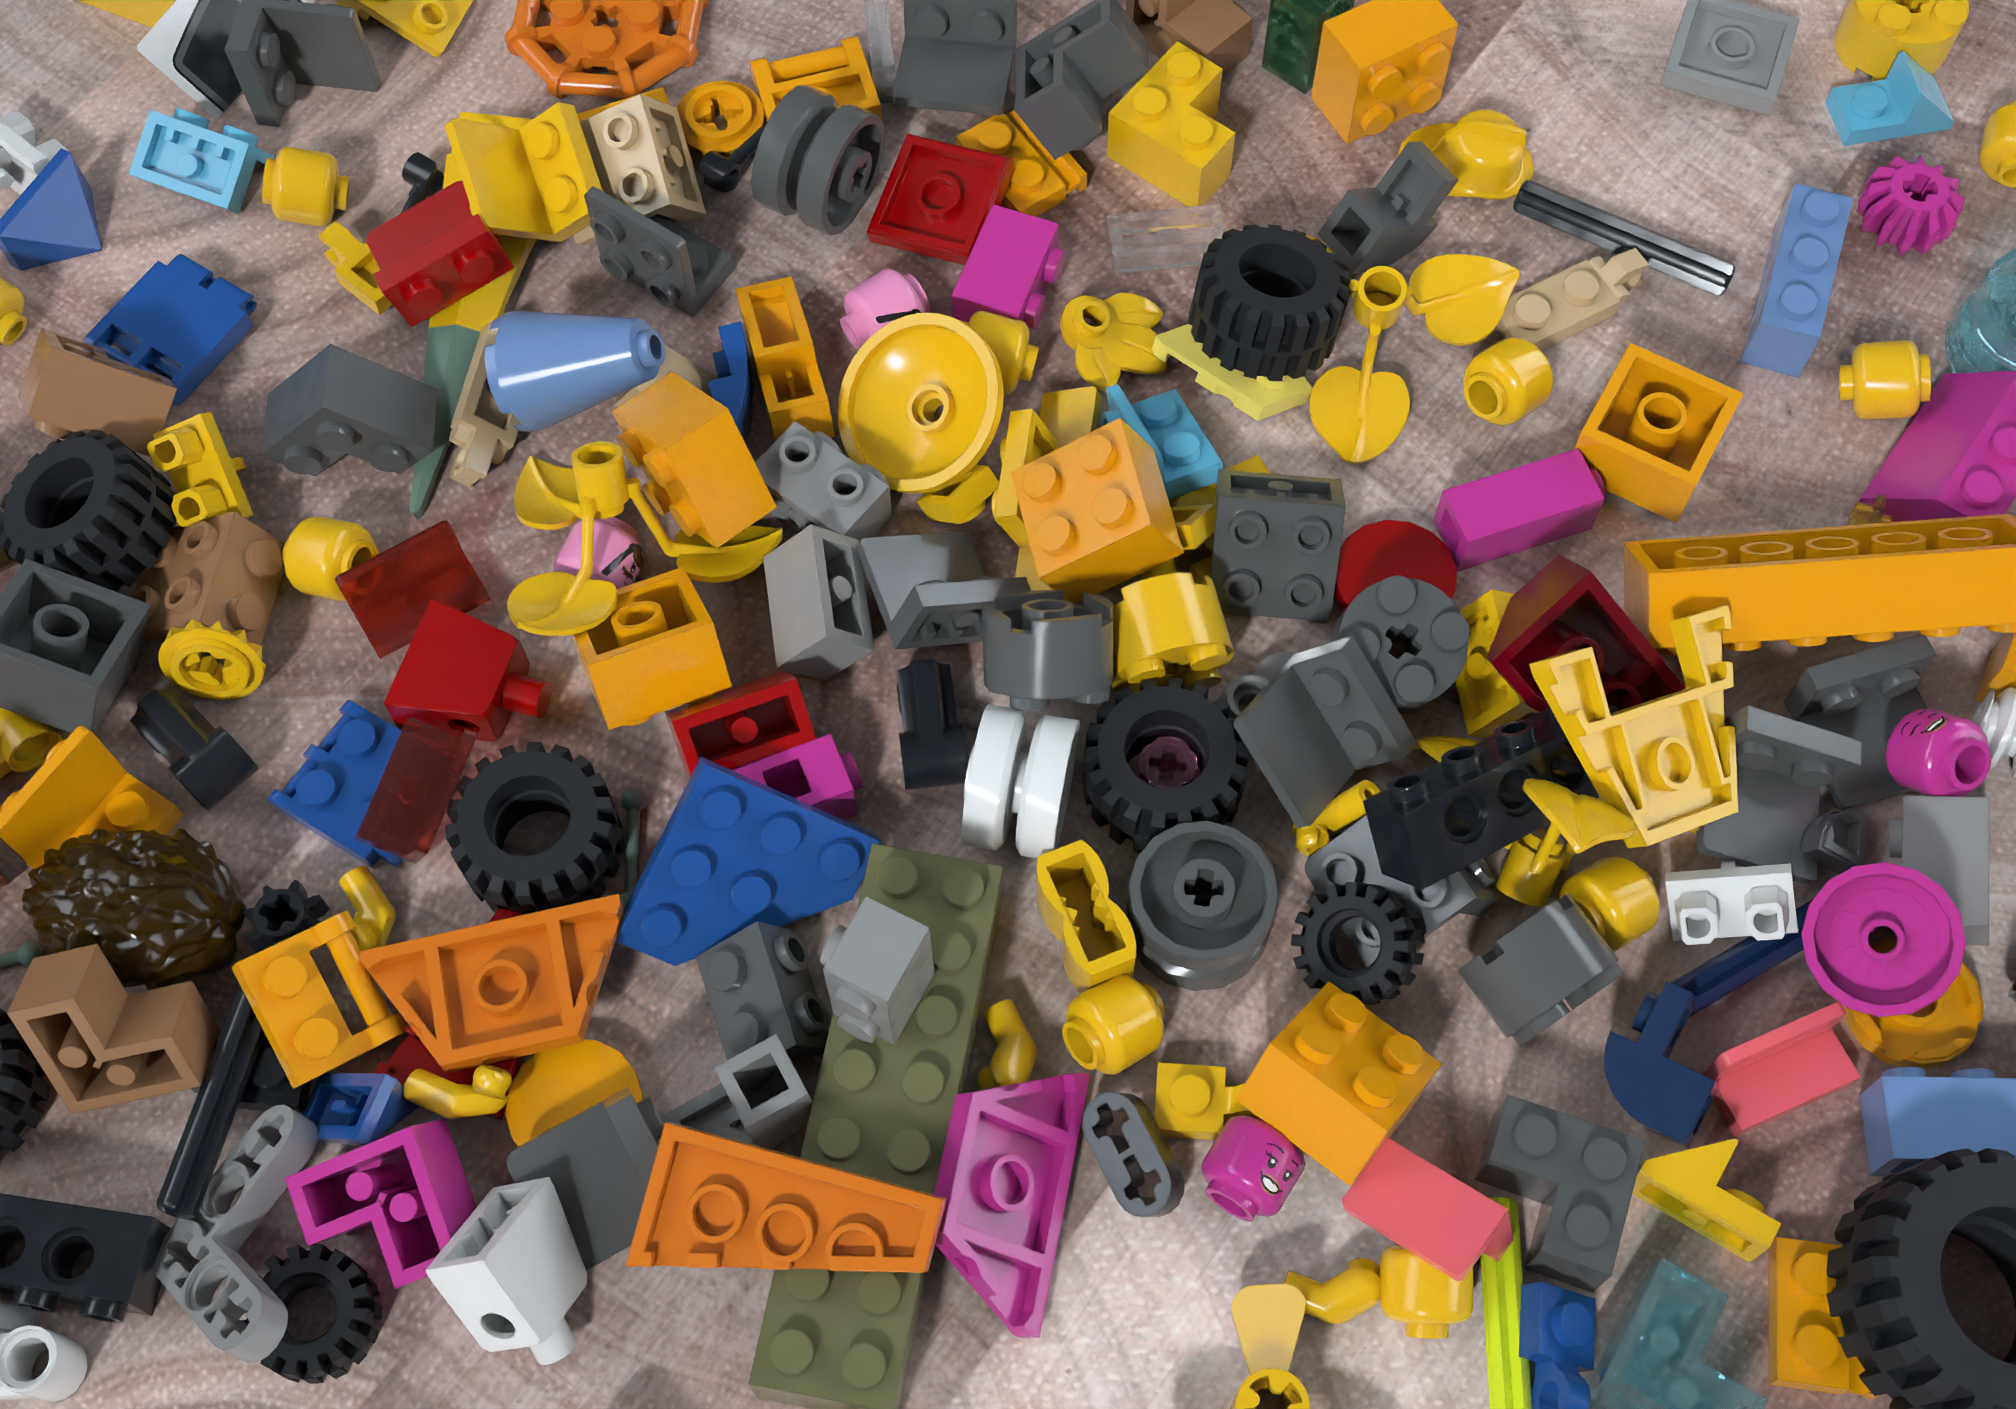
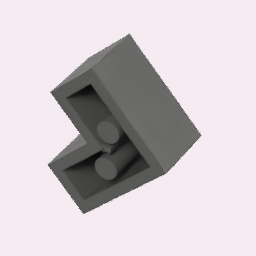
(1074, 68)
(348, 407)
(1577, 1174)

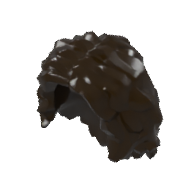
(145, 897)

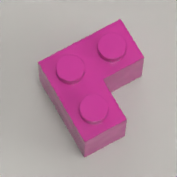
(400, 1184)

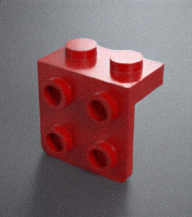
(435, 254)

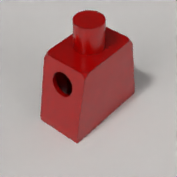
(464, 676)

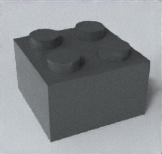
(66, 646)

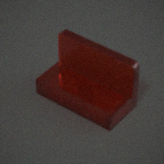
(396, 586)
(415, 790)

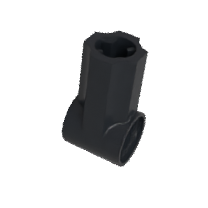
(931, 740)
(199, 755)

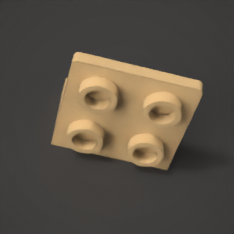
(643, 160)

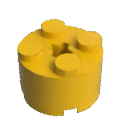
(1877, 30)
(1170, 631)

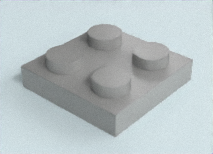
(1730, 53)

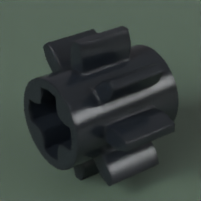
(277, 914)

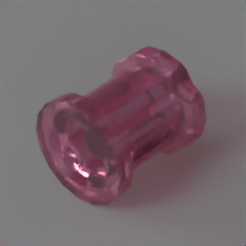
(1154, 761)

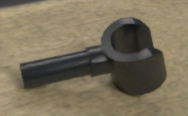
(726, 172)
(423, 176)

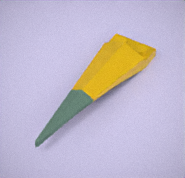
(455, 334)

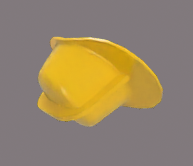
(1482, 152)

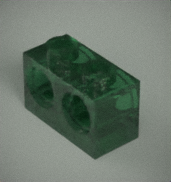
(1295, 38)

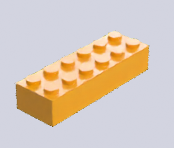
(1829, 581)

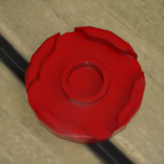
(1392, 550)

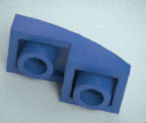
(734, 375)

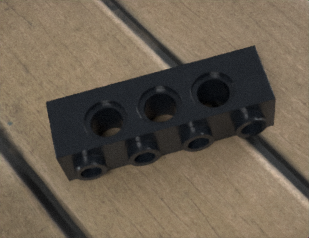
(1471, 800)
(56, 1234)

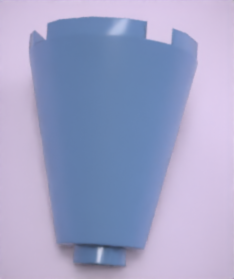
(566, 363)

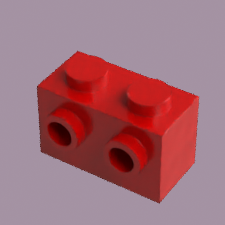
(742, 723)

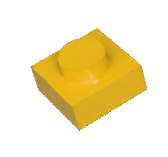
(961, 499)

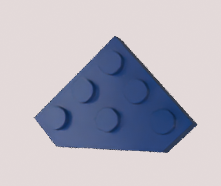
(739, 859)

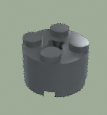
(1426, 623)
(1048, 648)
(1538, 966)

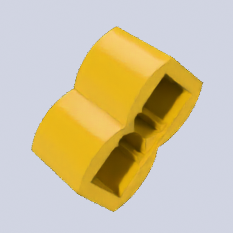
(1077, 911)

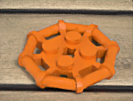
(617, 48)

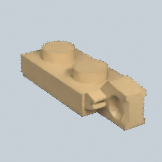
(1572, 299)
(478, 423)

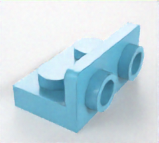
(197, 161)
(1179, 444)

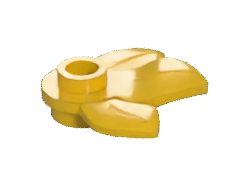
(1118, 342)

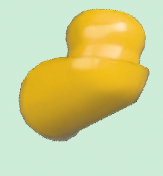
(1015, 1049)
(459, 1100)

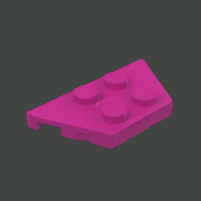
(1008, 1190)

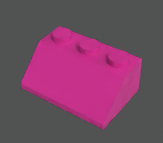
(1954, 453)

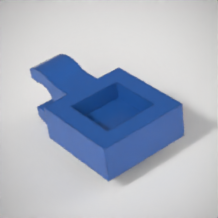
(1560, 1339)

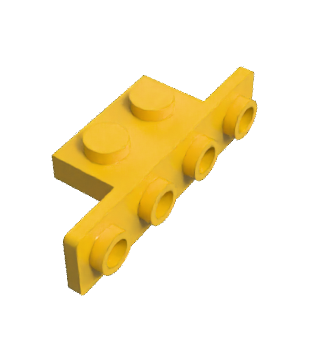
(1062, 419)

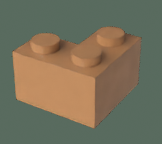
(1209, 27)
(81, 389)
(106, 1043)

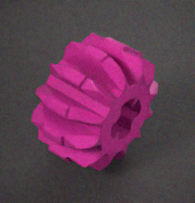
(1910, 205)

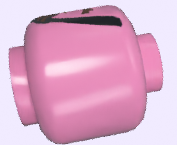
(879, 302)
(615, 552)

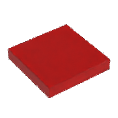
(939, 198)

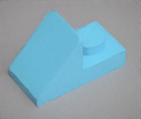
(1889, 108)

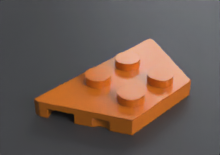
(501, 983)

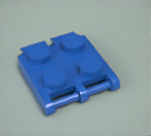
(176, 323)
(339, 781)

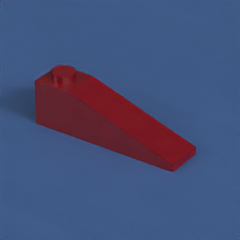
(1570, 611)

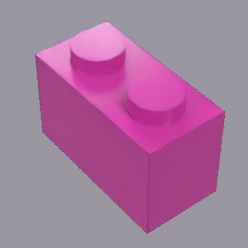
(1009, 267)

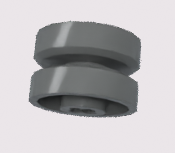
(817, 159)
(1201, 905)

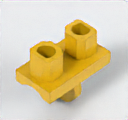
(199, 470)

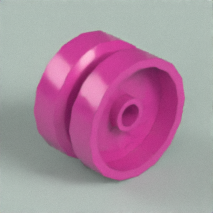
(1915, 910)

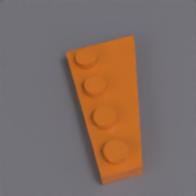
(764, 1209)

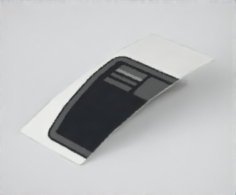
(190, 50)

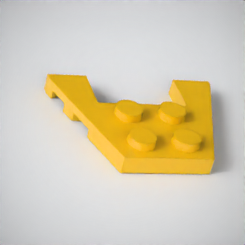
(1663, 759)

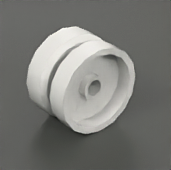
(1010, 781)

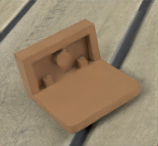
(214, 573)

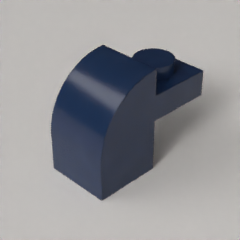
(1648, 1083)

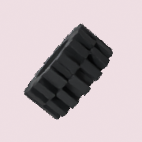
(1396, 935)
(353, 1319)

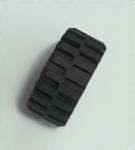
(1893, 1286)

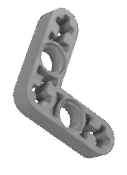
(267, 1153)

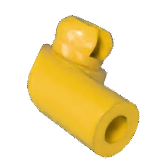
(1336, 817)
(373, 909)
(1342, 1295)

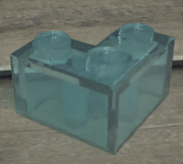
(1659, 1346)

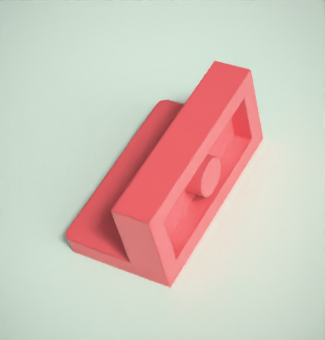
(1781, 1071)
(1428, 1211)

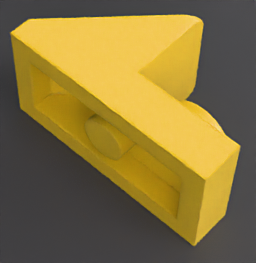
(1687, 1191)

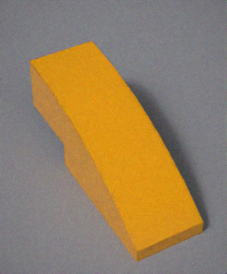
(784, 357)

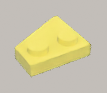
(1252, 396)

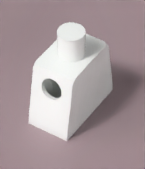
(514, 1271)

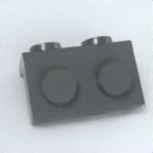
(764, 989)

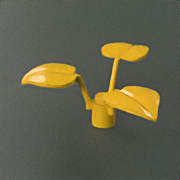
(1462, 305)
(598, 488)
(1539, 856)

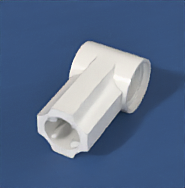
(17, 1356)

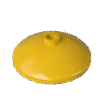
(899, 384)

